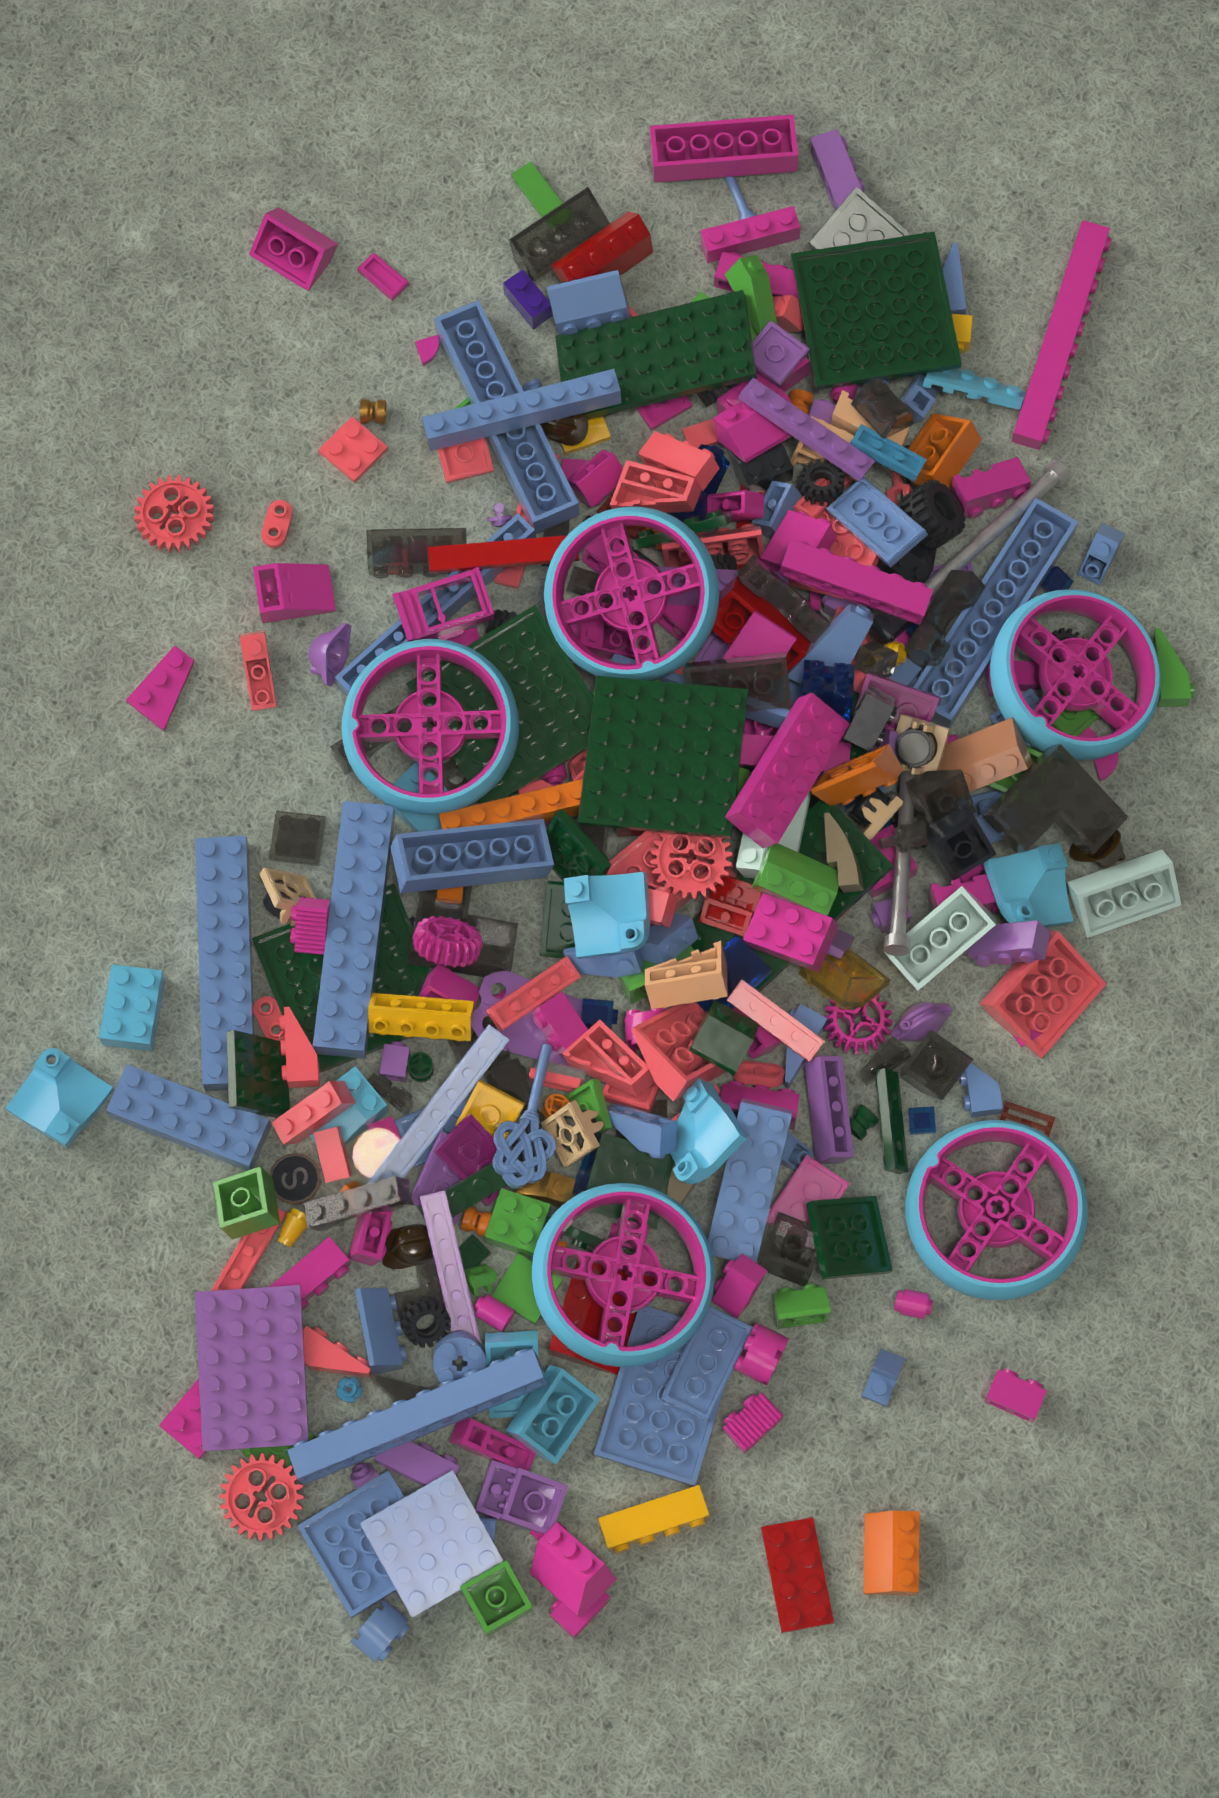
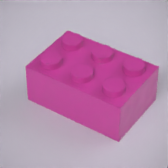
(790, 932)

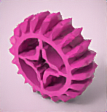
(447, 941)
(865, 1025)

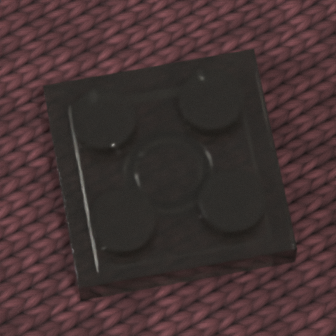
(297, 838)

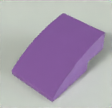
(520, 1497)

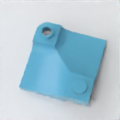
(1031, 886)
(608, 912)
(59, 1098)
(705, 1134)

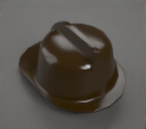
(567, 430)
(1105, 856)
(406, 1246)

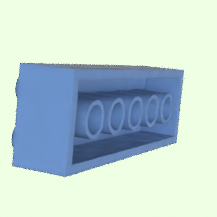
(471, 855)
(188, 1118)
(749, 1181)

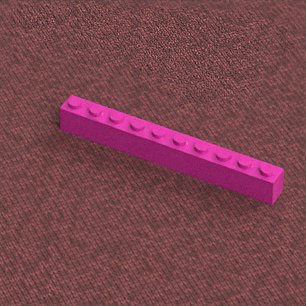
(1061, 334)

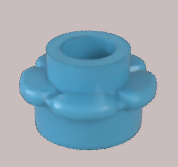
(355, 1393)

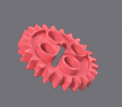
(191, 525)
(686, 881)
(241, 1483)

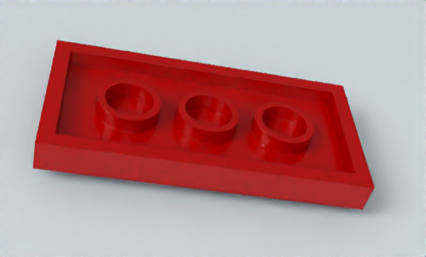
(797, 1575)

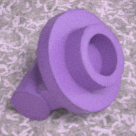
(498, 508)
(363, 1474)

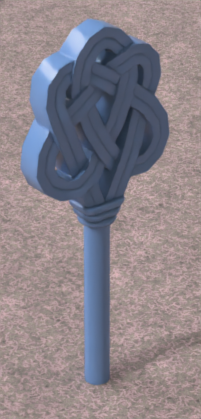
(536, 1136)

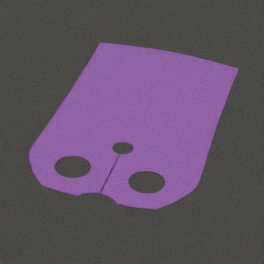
(523, 1034)

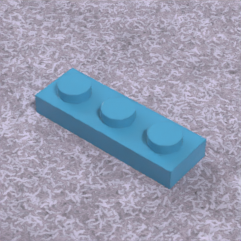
(888, 453)

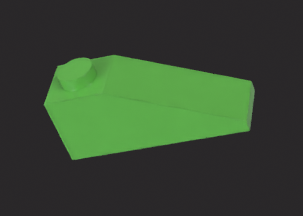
(752, 278)
(1175, 681)

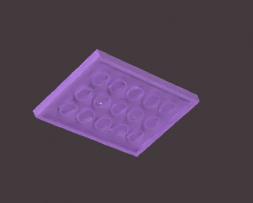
(251, 1368)

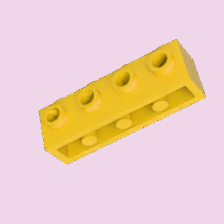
(420, 1017)

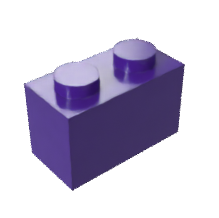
(527, 299)

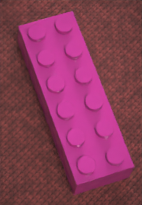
(723, 148)
(787, 770)

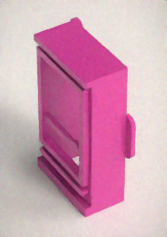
(413, 617)

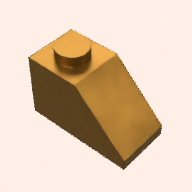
(550, 1189)

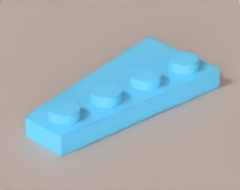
(976, 387)

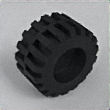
(936, 511)

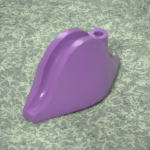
(329, 653)
(919, 1020)

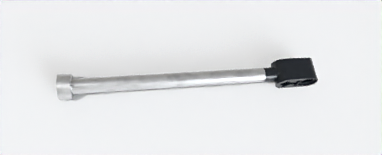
(889, 627)
(897, 942)

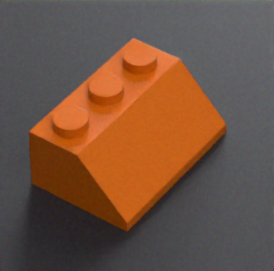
(946, 445)
(858, 776)
(891, 1553)

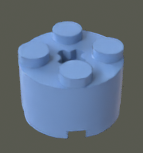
(454, 1345)
(380, 1631)

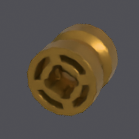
(367, 411)

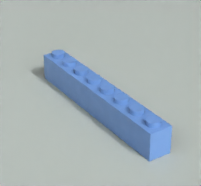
(522, 410)

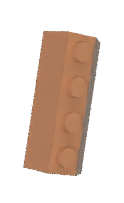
(988, 754)

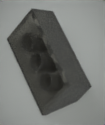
(557, 234)
(406, 550)
(762, 675)

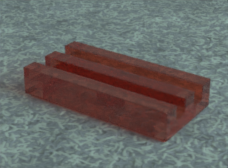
(1005, 1115)

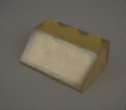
(847, 980)

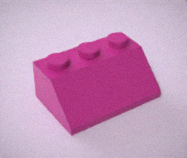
(292, 248)
(747, 431)
(735, 1091)
(570, 1570)

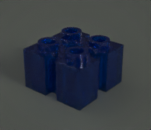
(830, 684)

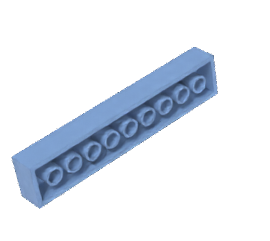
(521, 452)
(1009, 584)
(354, 929)
(223, 950)

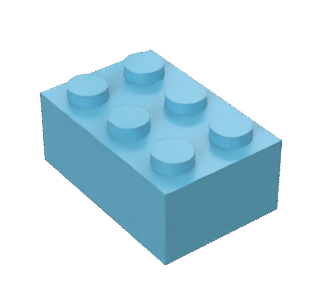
(132, 1007)
(553, 1415)

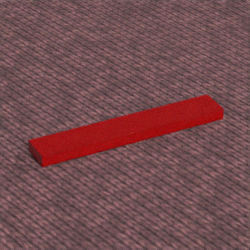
(493, 554)

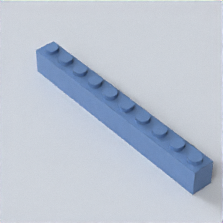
(449, 599)
(417, 1416)

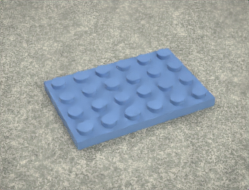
(642, 1427)

